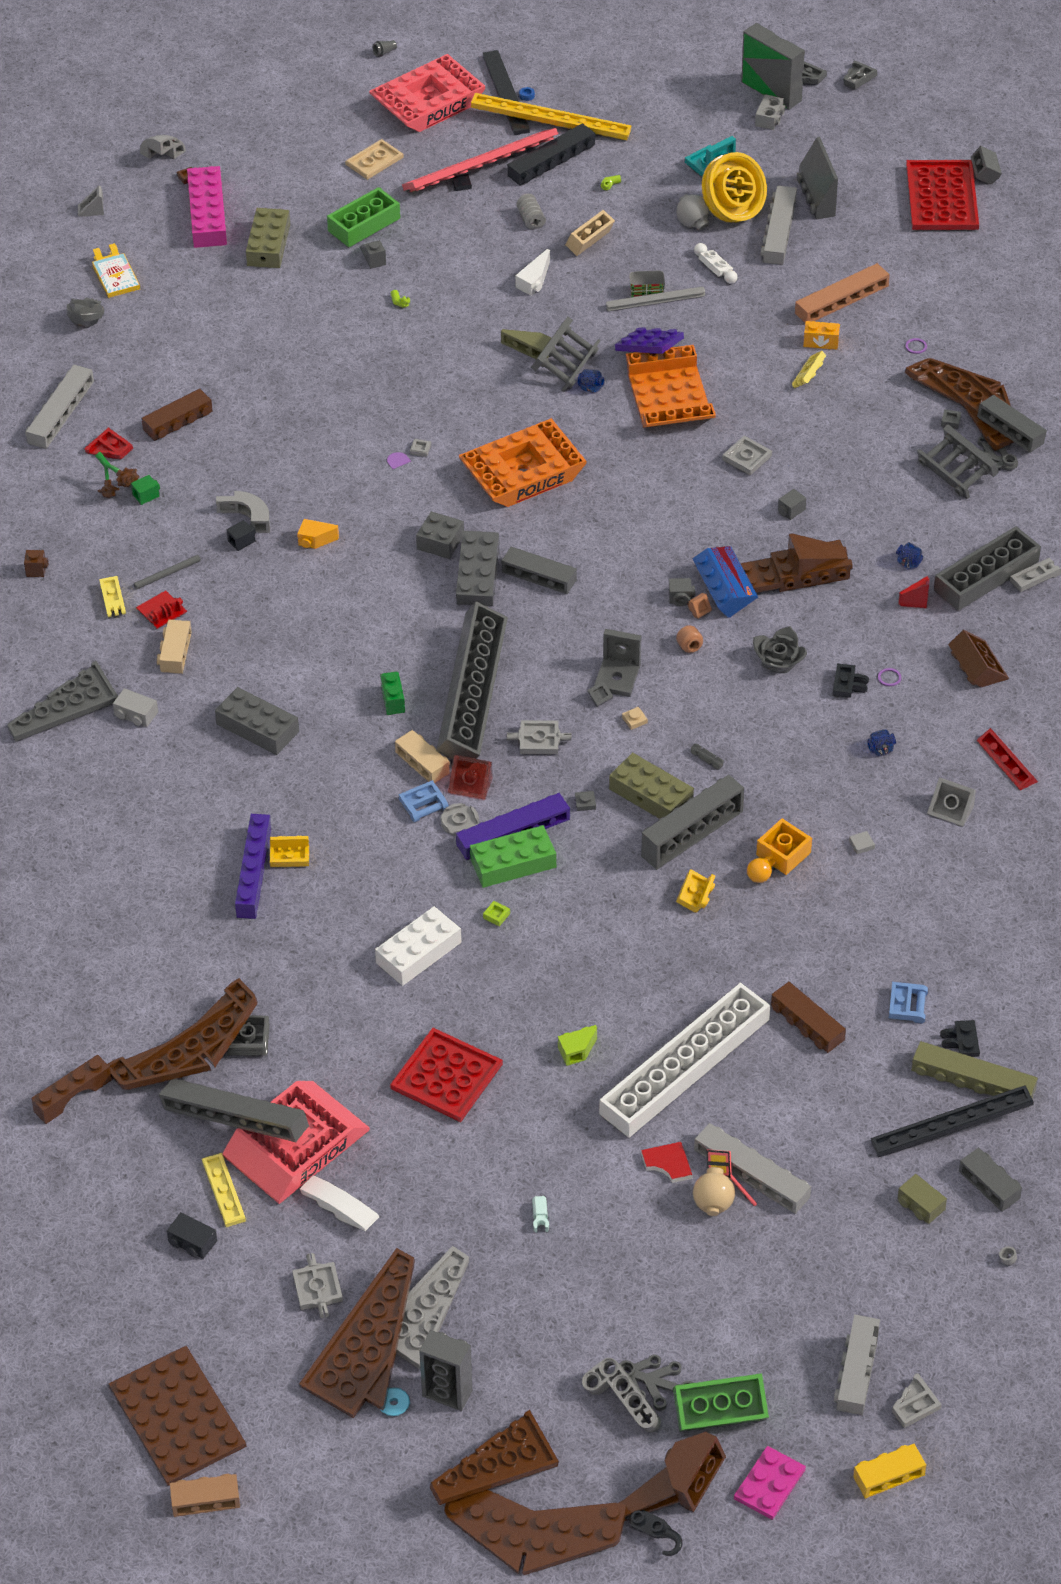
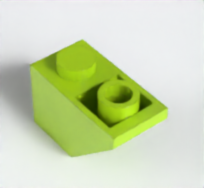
(577, 1045)

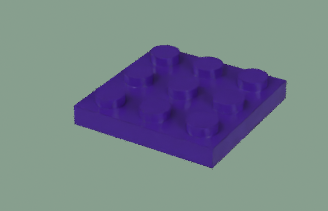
(649, 340)

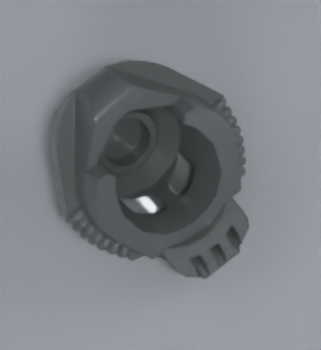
(85, 311)

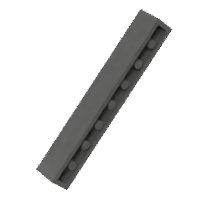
(234, 1110)

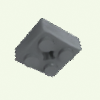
(252, 1037)

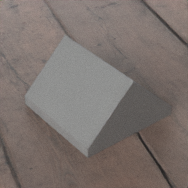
(952, 802)

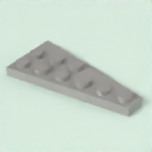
(429, 1303)

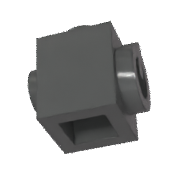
(680, 591)

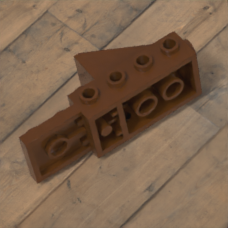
(802, 565)

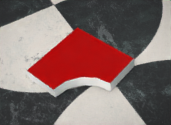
(669, 1160)

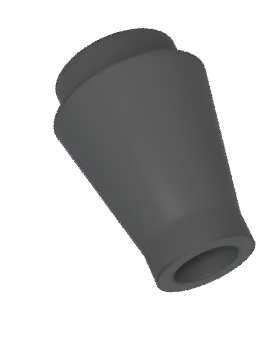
(383, 47)

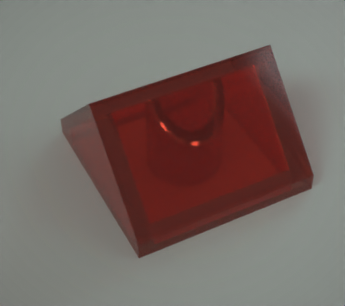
(470, 777)

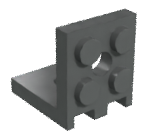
(620, 661)

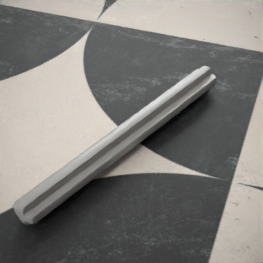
(655, 298)

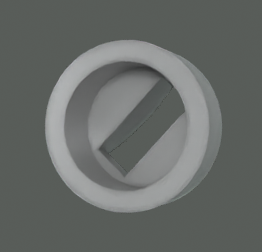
(1004, 1253)

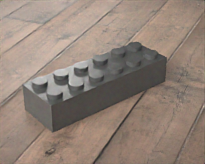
(986, 568)
(692, 821)

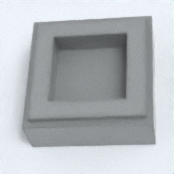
(420, 447)
(862, 842)

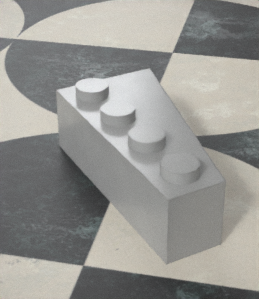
(857, 1365)

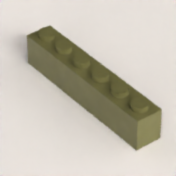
(968, 1071)

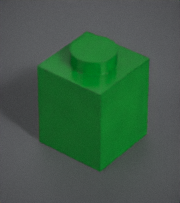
(145, 489)

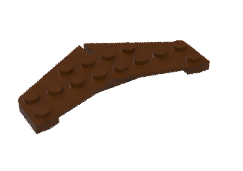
(964, 388)
(186, 1051)
(540, 1535)

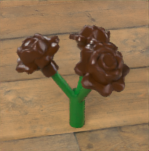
(124, 478)

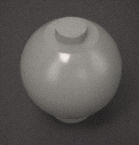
(693, 211)

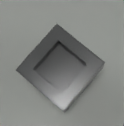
(951, 418)
(600, 694)
(585, 801)

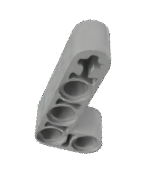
(627, 1396)

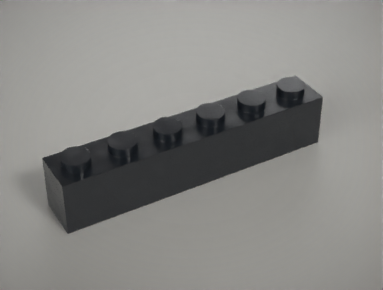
(551, 154)

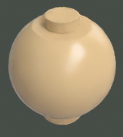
(713, 1192)

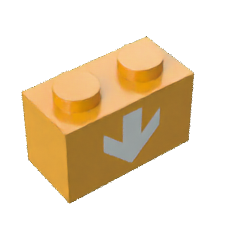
(821, 335)

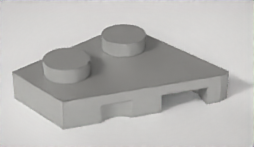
(915, 1403)

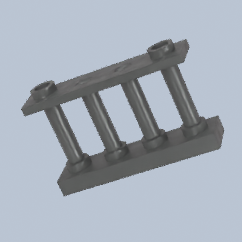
(558, 340)
(963, 446)

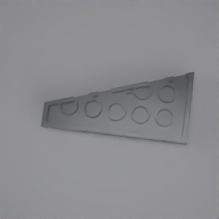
(69, 701)

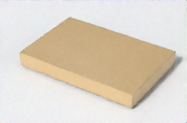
(374, 159)

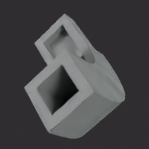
(248, 505)

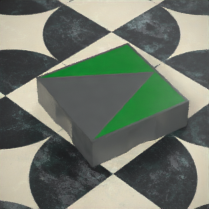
(772, 65)

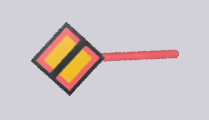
(722, 1160)

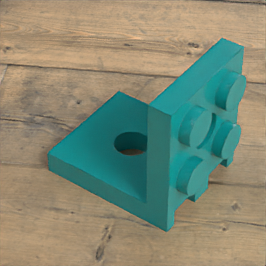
(700, 159)

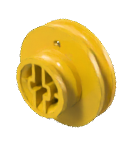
(734, 187)

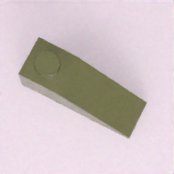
(525, 342)

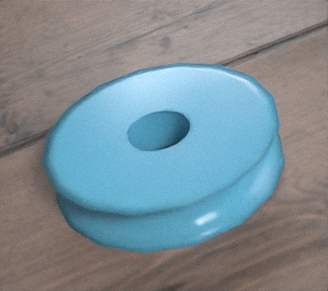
(401, 1397)

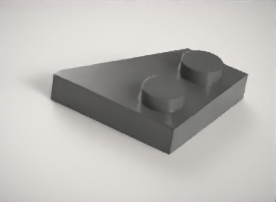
(812, 74)
(859, 75)

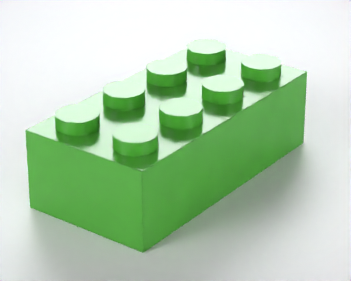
(363, 217)
(513, 856)
(720, 1402)

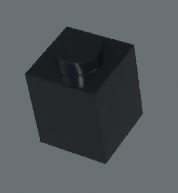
(241, 535)

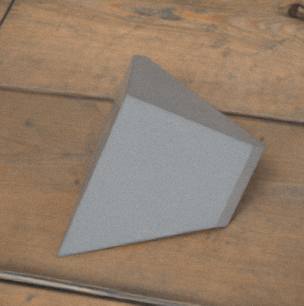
(92, 204)

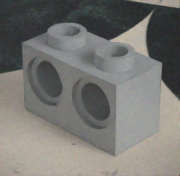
(769, 112)

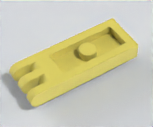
(809, 369)
(112, 595)

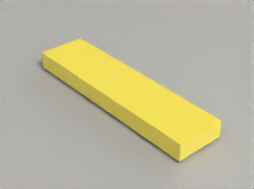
(223, 1190)

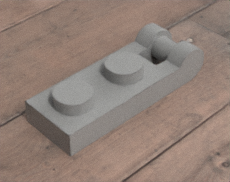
(1035, 574)

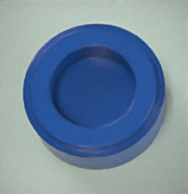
(526, 94)

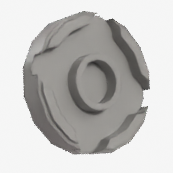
(453, 821)

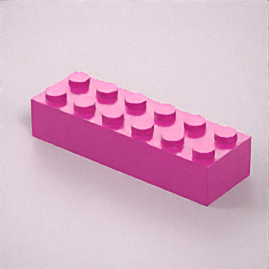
(207, 206)

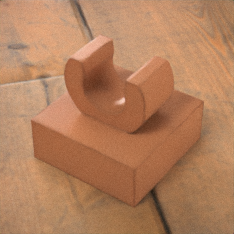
(699, 605)

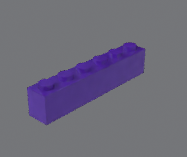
(544, 812)
(253, 866)

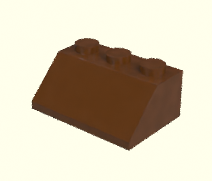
(977, 659)

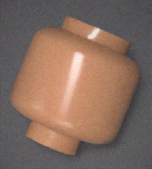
(689, 639)

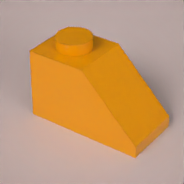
(316, 534)

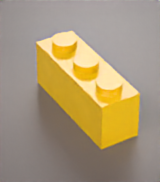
(889, 1470)

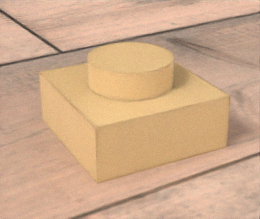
(634, 718)

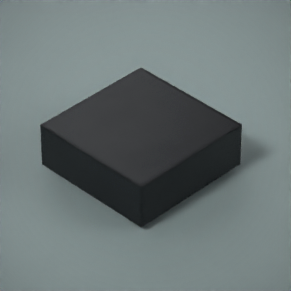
(462, 182)

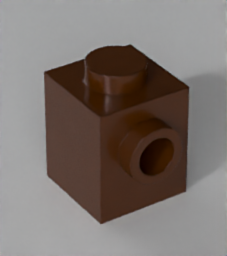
(35, 563)

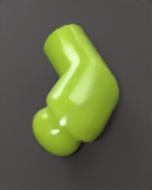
(607, 182)
(401, 302)

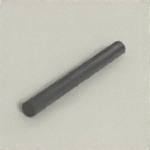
(168, 571)

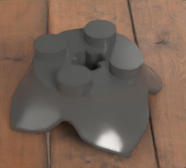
(780, 651)

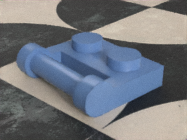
(421, 796)
(901, 1002)

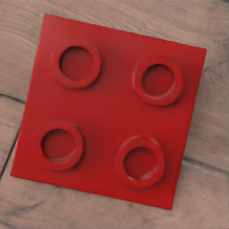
(161, 609)

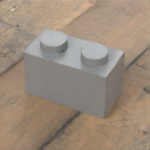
(135, 707)

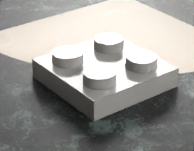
(747, 455)

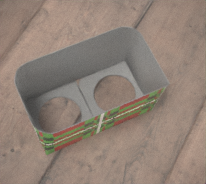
(646, 282)

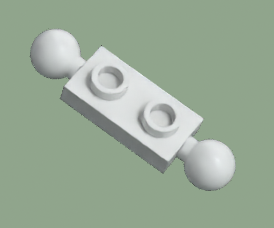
(715, 263)

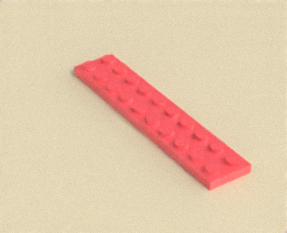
(480, 160)

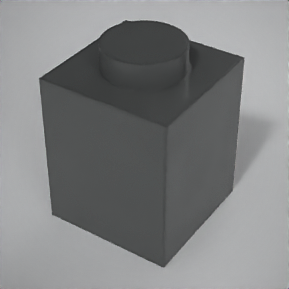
(791, 504)

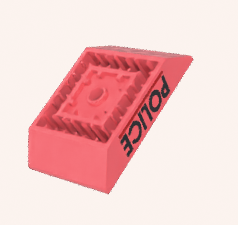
(429, 93)
(285, 1165)

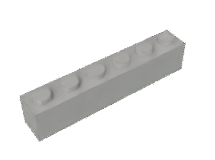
(779, 225)
(59, 406)
(755, 1169)

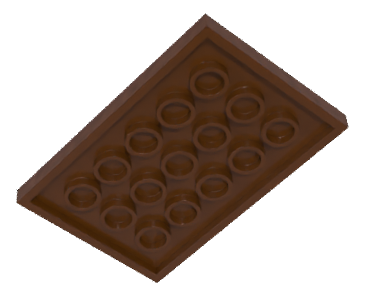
(177, 1415)

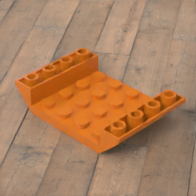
(668, 387)

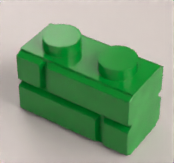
(392, 693)

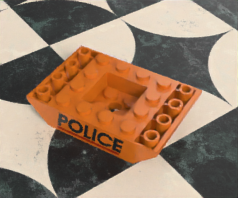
(539, 449)

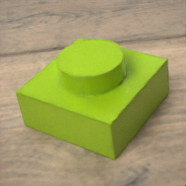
(496, 913)

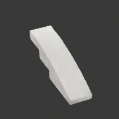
(342, 1204)

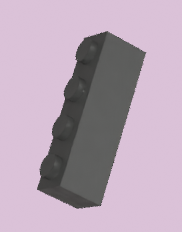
(1011, 423)
(539, 570)

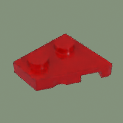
(110, 445)

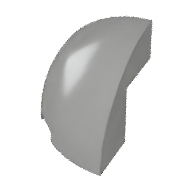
(162, 144)

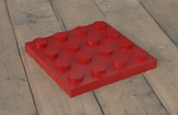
(446, 1074)

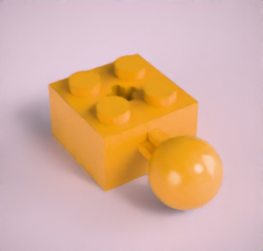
(779, 847)

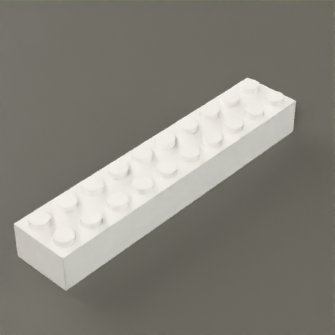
(684, 1060)

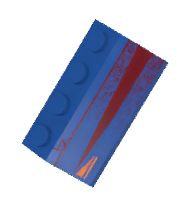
(725, 579)

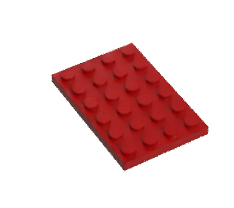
(942, 195)

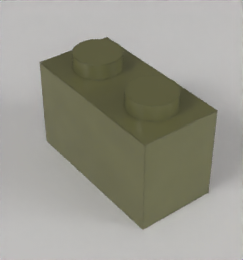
(921, 1199)

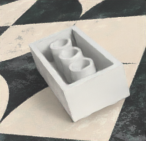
(418, 945)

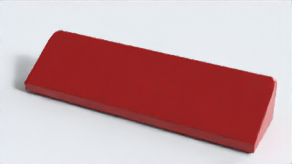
(1006, 760)

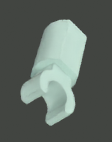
(540, 1213)

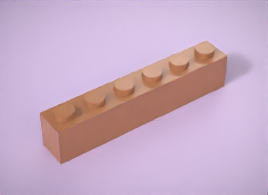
(842, 293)

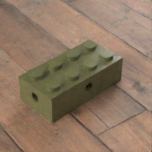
(268, 237)
(649, 786)

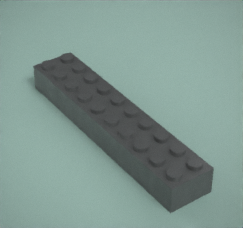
(472, 682)

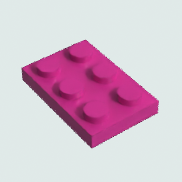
(769, 1482)

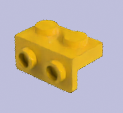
(289, 851)
(695, 891)

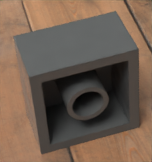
(440, 535)

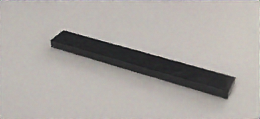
(504, 88)
(952, 1121)

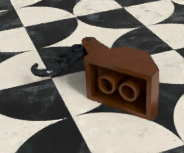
(687, 1475)

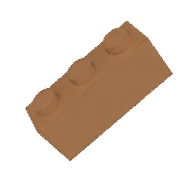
(204, 1495)

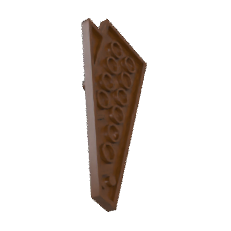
(363, 1350)

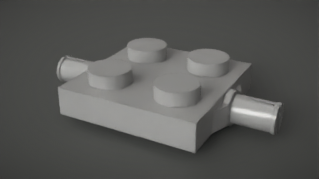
(539, 737)
(317, 1285)

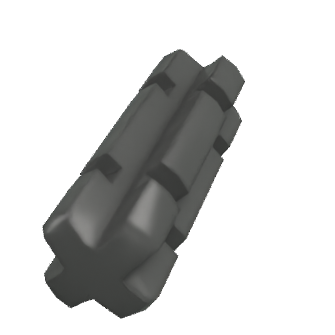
(707, 756)

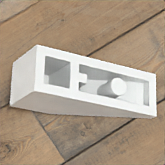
(533, 275)

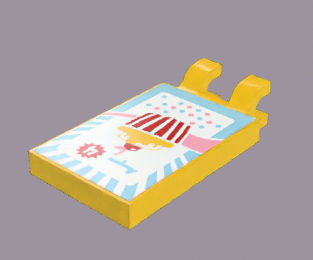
(114, 272)

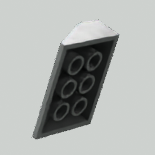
(818, 181)

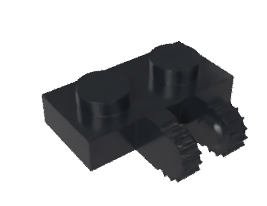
(848, 680)
(965, 1036)

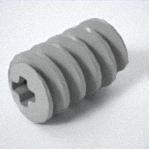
(530, 211)

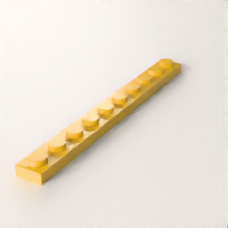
(549, 116)

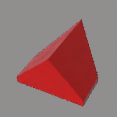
(915, 595)

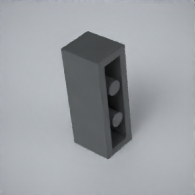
(990, 1179)

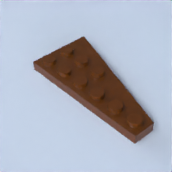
(500, 1460)

